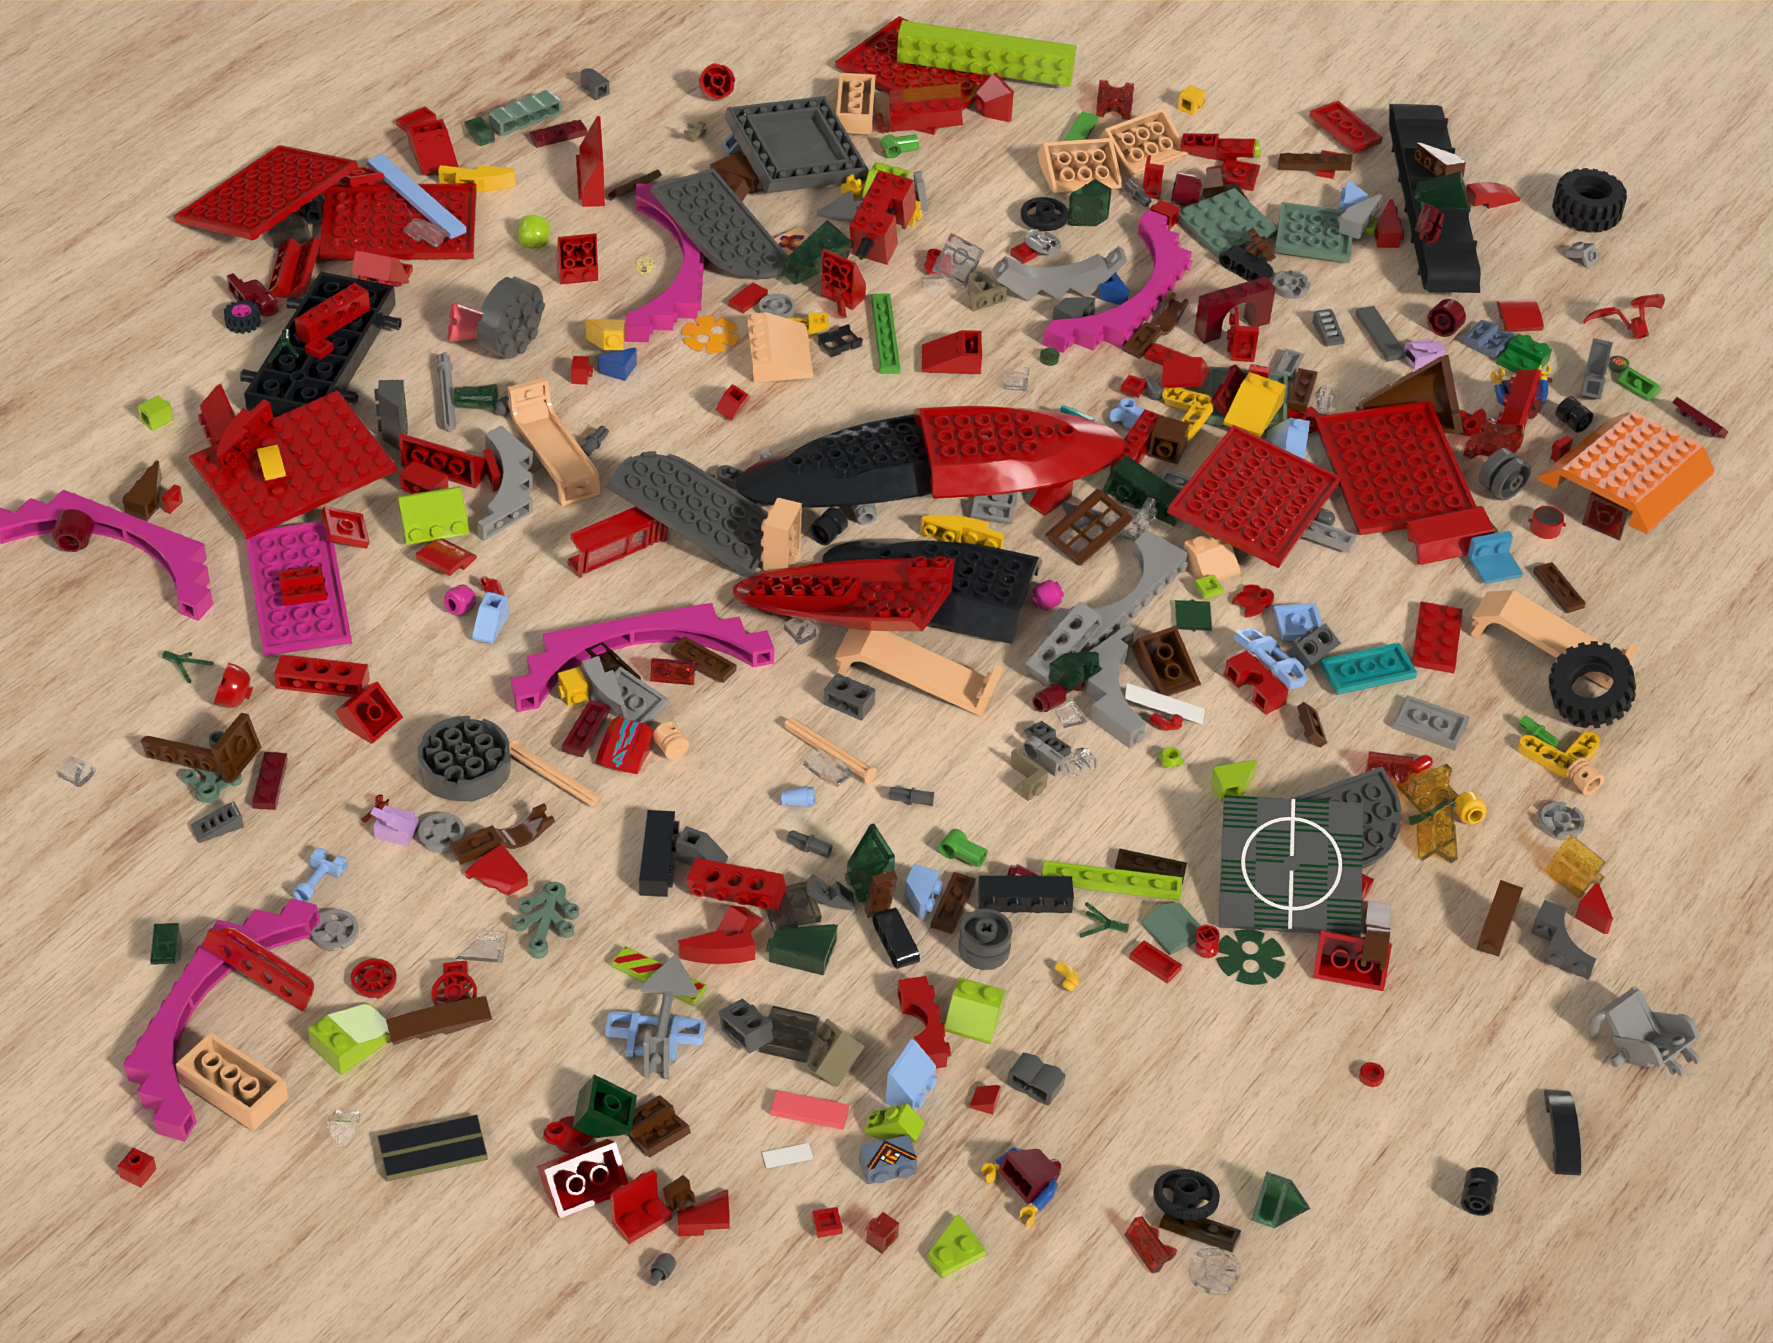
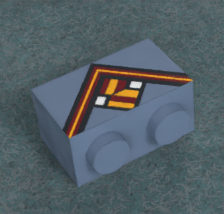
(888, 1159)

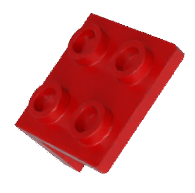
(1242, 339)
(638, 1208)

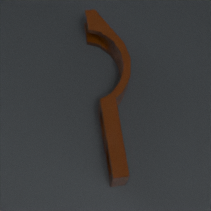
(1164, 324)
(491, 837)
(1377, 933)

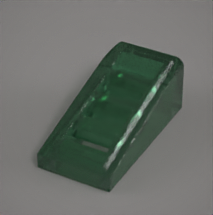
(480, 131)

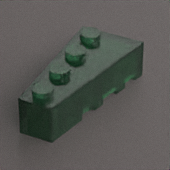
(1135, 484)

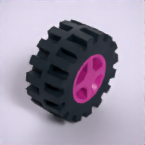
(242, 316)

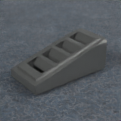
(1327, 325)
(228, 814)

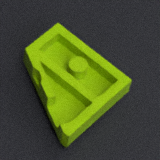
(955, 1248)

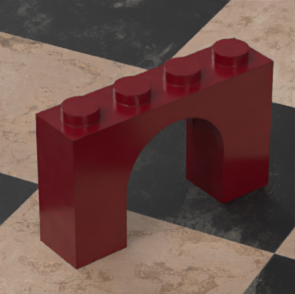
(1214, 306)

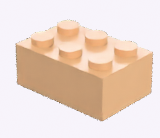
(781, 535)

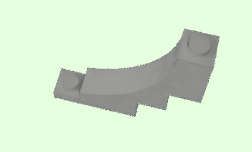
(1081, 276)
(512, 500)
(1110, 707)

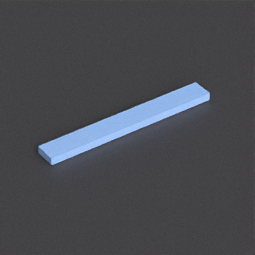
(417, 196)

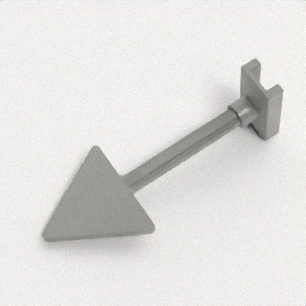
(846, 207)
(670, 981)

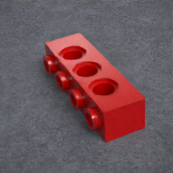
(333, 313)
(1139, 437)
(320, 675)
(736, 884)

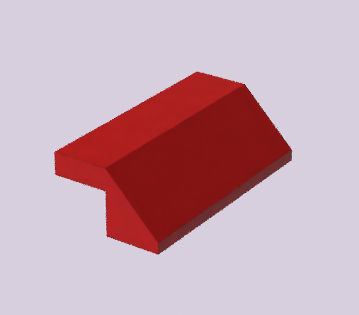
(293, 268)
(1447, 534)

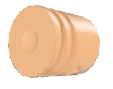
(671, 740)
(1583, 773)

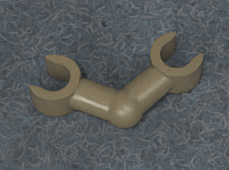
(695, 131)

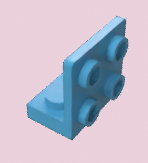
(1492, 557)

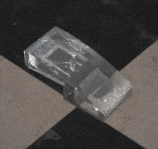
(422, 229)
(827, 769)

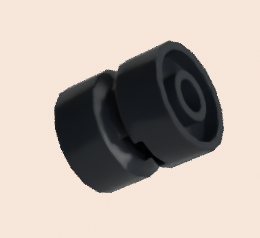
(1574, 414)
(828, 526)
(1479, 1191)

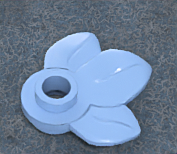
(1126, 413)

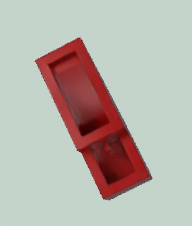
(1491, 194)
(717, 948)

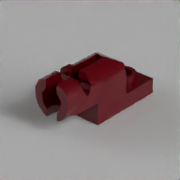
(1430, 223)
(253, 291)

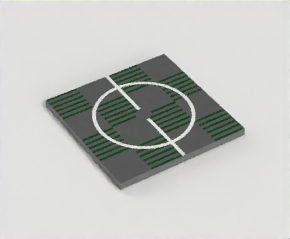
(1291, 865)

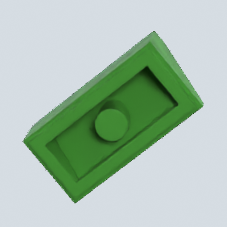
(1638, 384)

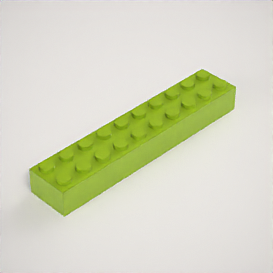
(986, 53)

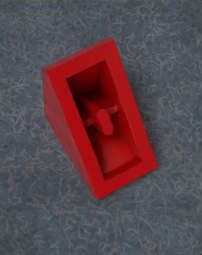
(1594, 910)
(739, 920)

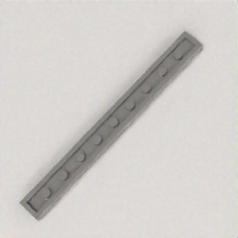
(1316, 531)

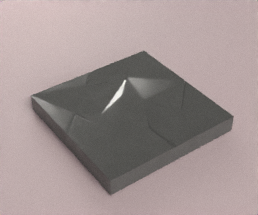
(795, 144)

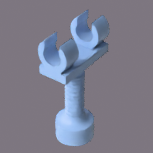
(319, 861)

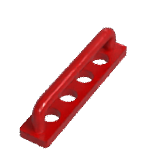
(300, 995)

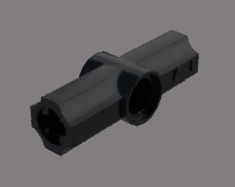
(313, 209)

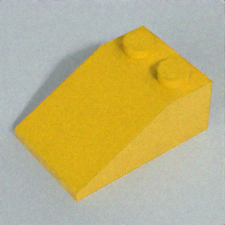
(1255, 404)

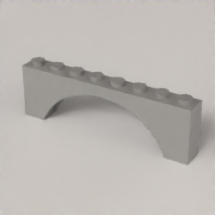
(1159, 566)

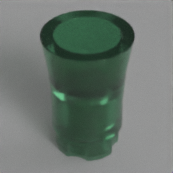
(476, 397)

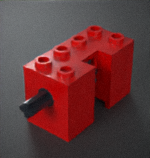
(886, 203)

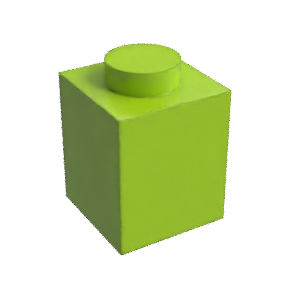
(155, 412)

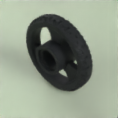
(1044, 217)
(1186, 1195)

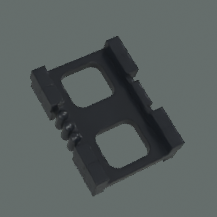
(836, 336)

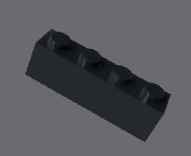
(657, 853)
(1026, 894)

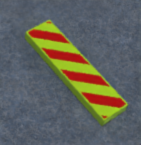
(644, 967)

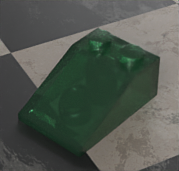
(868, 860)

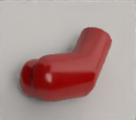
(491, 585)
(1166, 724)

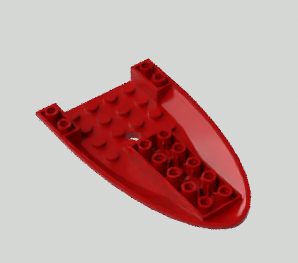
(1022, 453)
(855, 593)

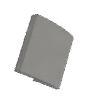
(995, 507)

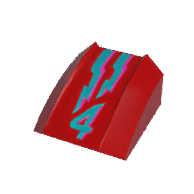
(625, 745)

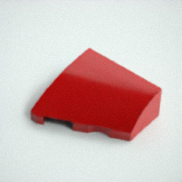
(499, 871)
(705, 1215)

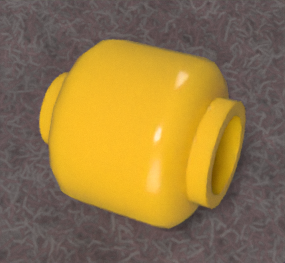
(1470, 808)

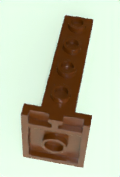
(226, 757)

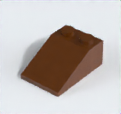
(1166, 662)

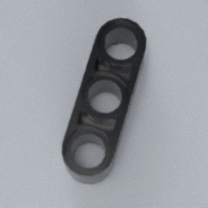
(1245, 264)
(896, 938)

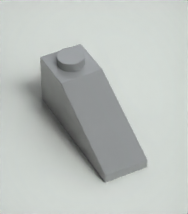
(1359, 216)

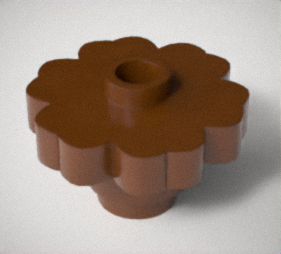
(1259, 245)

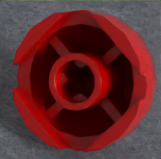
(716, 81)
(233, 687)

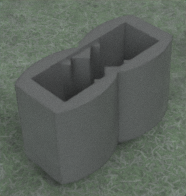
(1036, 1078)

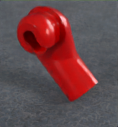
(1422, 763)

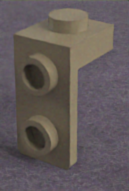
(1035, 774)

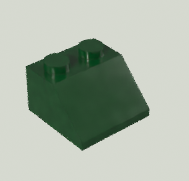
(604, 1109)

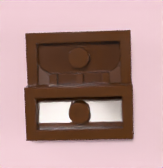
(657, 1126)

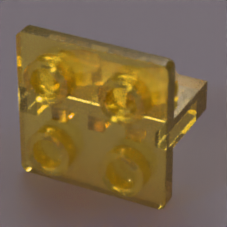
(1429, 788)
(1438, 835)
(1575, 866)

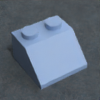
(910, 1077)

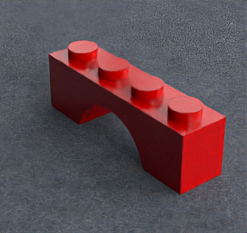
(916, 1000)

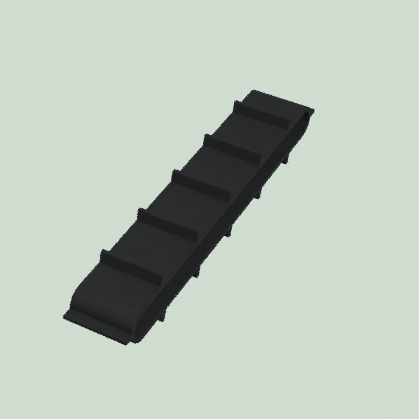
(1453, 259)

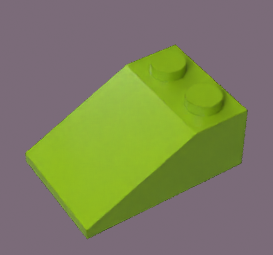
(349, 1036)

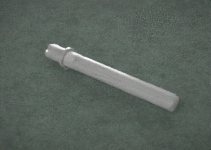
(444, 368)

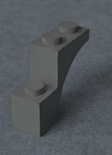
(1596, 368)
(1562, 950)

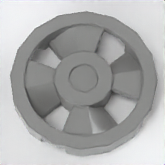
(1039, 242)
(1288, 283)
(1560, 820)
(441, 832)
(334, 930)

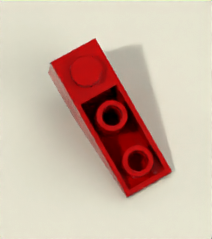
(1388, 228)

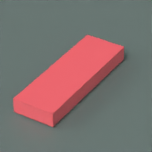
(810, 1110)

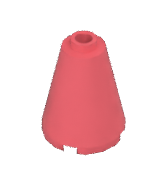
(463, 322)

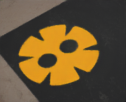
(715, 343)

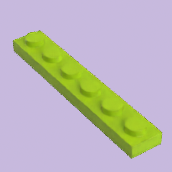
(1117, 880)

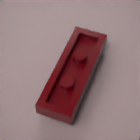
(558, 133)
(1228, 389)
(1699, 418)
(585, 728)
(270, 781)

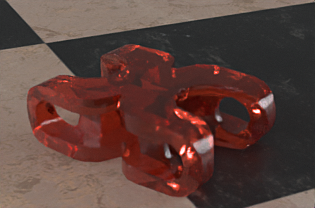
(1115, 99)
(1492, 440)

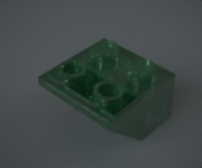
(1089, 204)

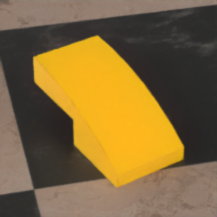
(815, 322)
(271, 462)

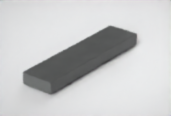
(1380, 333)

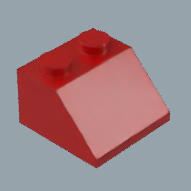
(369, 713)

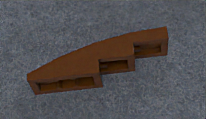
(439, 1019)

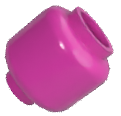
(1047, 595)
(459, 599)

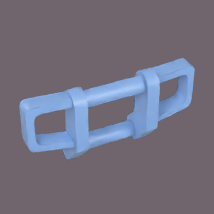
(1266, 643)
(637, 1019)

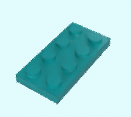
(1368, 668)

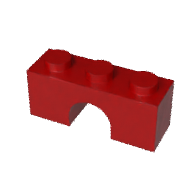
(1268, 690)

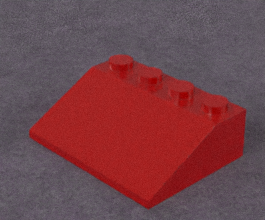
(925, 107)
(591, 168)

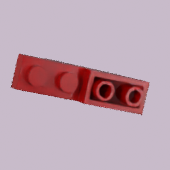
(1217, 148)
(238, 432)

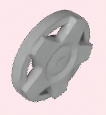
(778, 305)

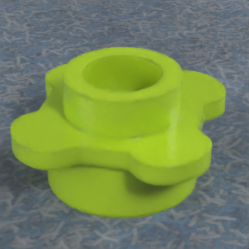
(1170, 757)

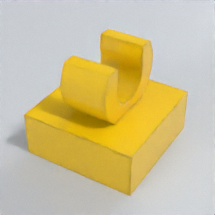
(852, 185)

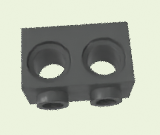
(1314, 648)
(849, 696)
(746, 1025)

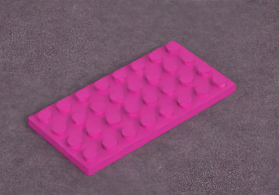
(298, 625)

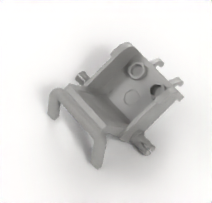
(1647, 1035)

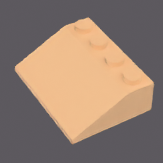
(1144, 136)
(1077, 162)
(778, 348)

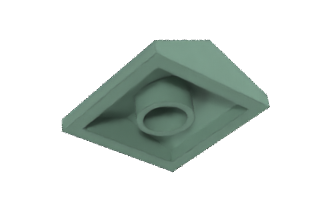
(1172, 927)

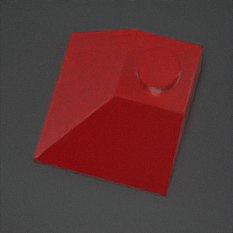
(995, 99)

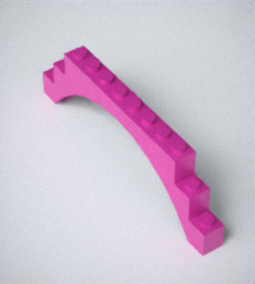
(682, 295)
(1122, 322)
(176, 553)
(699, 623)
(155, 1053)

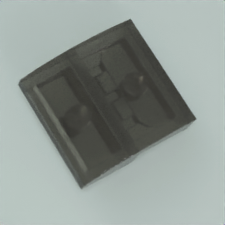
(294, 227)
(795, 909)
(791, 1033)

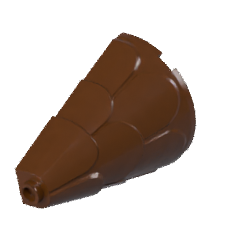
(1427, 383)

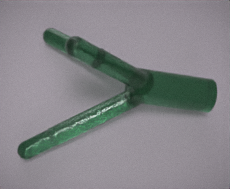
(284, 342)
(180, 659)
(1416, 819)
(1109, 924)

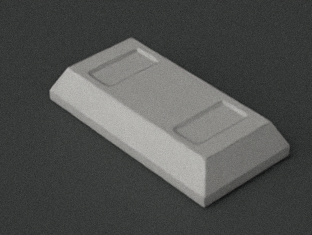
(1289, 363)

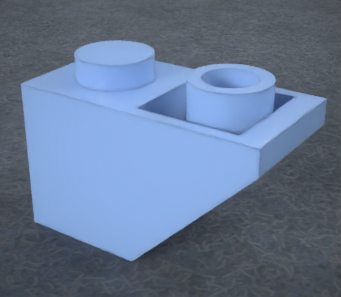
(1351, 195)
(491, 617)
(921, 889)

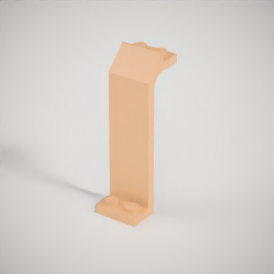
(552, 442)
(1536, 626)
(918, 668)

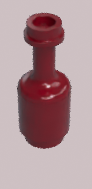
(1052, 697)

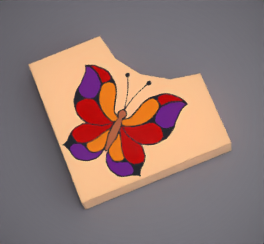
(792, 239)

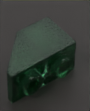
(1074, 668)
(166, 944)

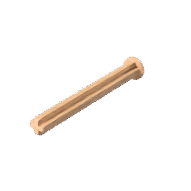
(832, 750)
(552, 773)

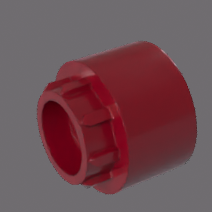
(1186, 189)
(1446, 317)
(73, 530)

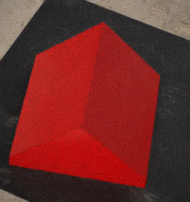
(1184, 372)

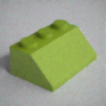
(433, 515)

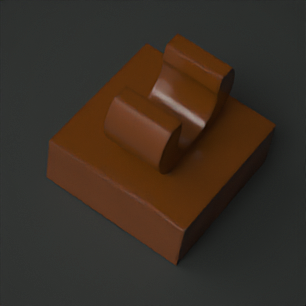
(678, 1193)

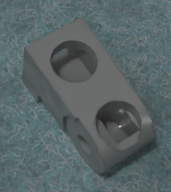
(594, 83)

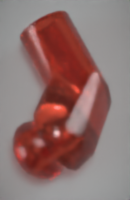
(879, 121)

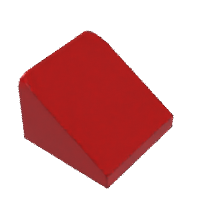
(985, 1098)

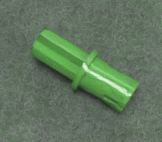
(1537, 730)

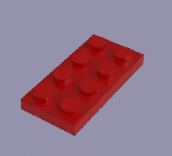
(1346, 127)
(1437, 637)

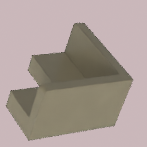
(836, 1053)

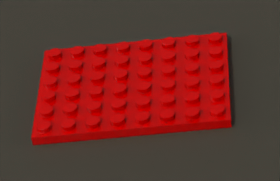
(879, 57)
(265, 192)
(374, 220)
(323, 456)
(1393, 465)
(1254, 496)

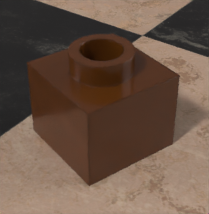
(1216, 176)

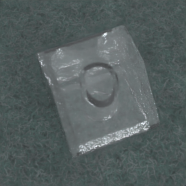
(957, 260)

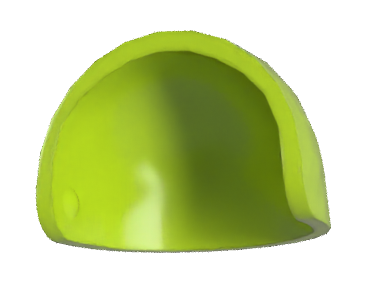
(533, 231)

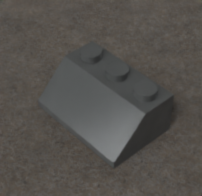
(391, 410)

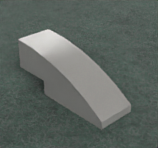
(605, 685)

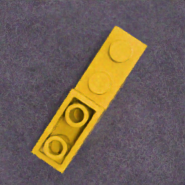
(487, 177)
(961, 529)

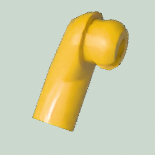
(1069, 973)

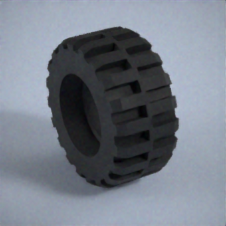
(1589, 200)
(1592, 659)

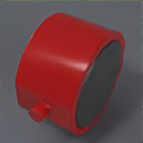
(1547, 522)

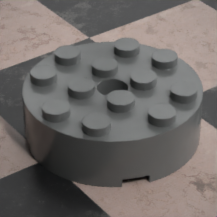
(510, 317)
(464, 758)

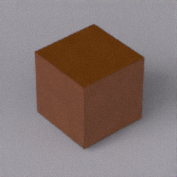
(1169, 439)

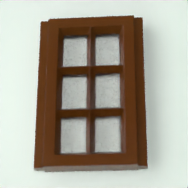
(1089, 527)

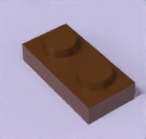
(1312, 725)

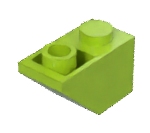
(1233, 778)
(894, 1123)

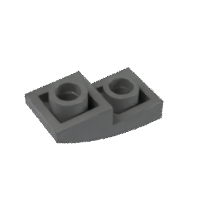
(1048, 736)

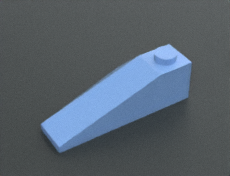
(1290, 436)

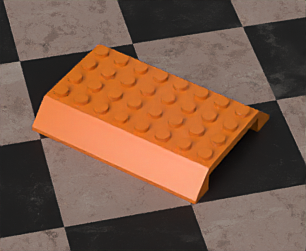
(1636, 467)

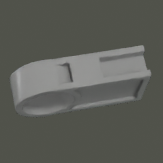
(1043, 755)

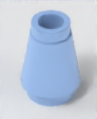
(799, 797)

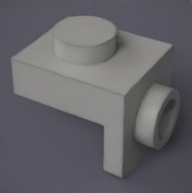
(1585, 251)

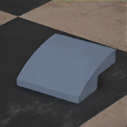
(1488, 339)

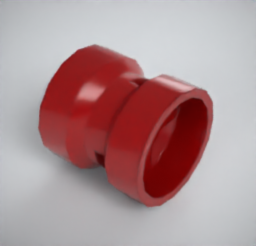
(1207, 941)

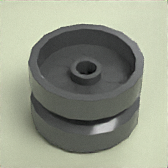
(1504, 474)
(985, 939)

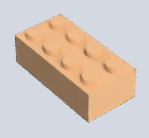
(856, 102)
(232, 1081)

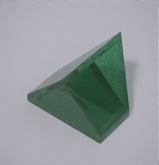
(1278, 1201)

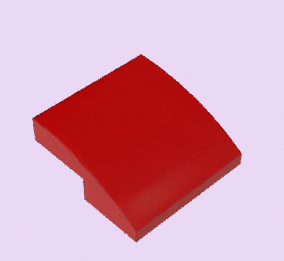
(1520, 315)
(445, 556)
(302, 585)

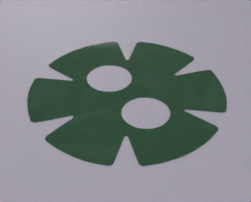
(1236, 958)

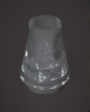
(1324, 399)

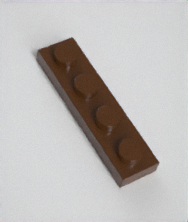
(1321, 161)

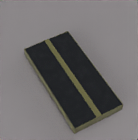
(432, 1147)

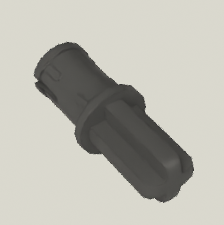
(1137, 193)
(594, 441)
(911, 796)
(809, 843)

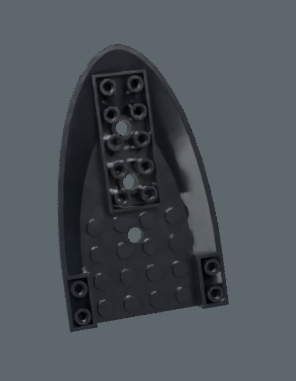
(844, 468)
(979, 602)

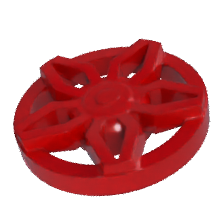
(373, 978)
(453, 991)

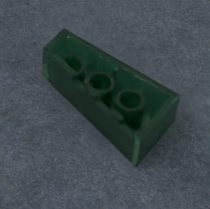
(807, 257)

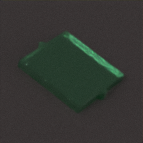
(1193, 615)

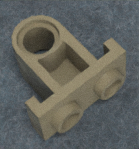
(984, 291)

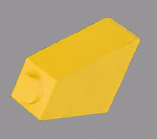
(606, 333)

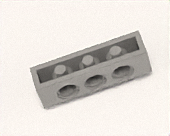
(1075, 639)

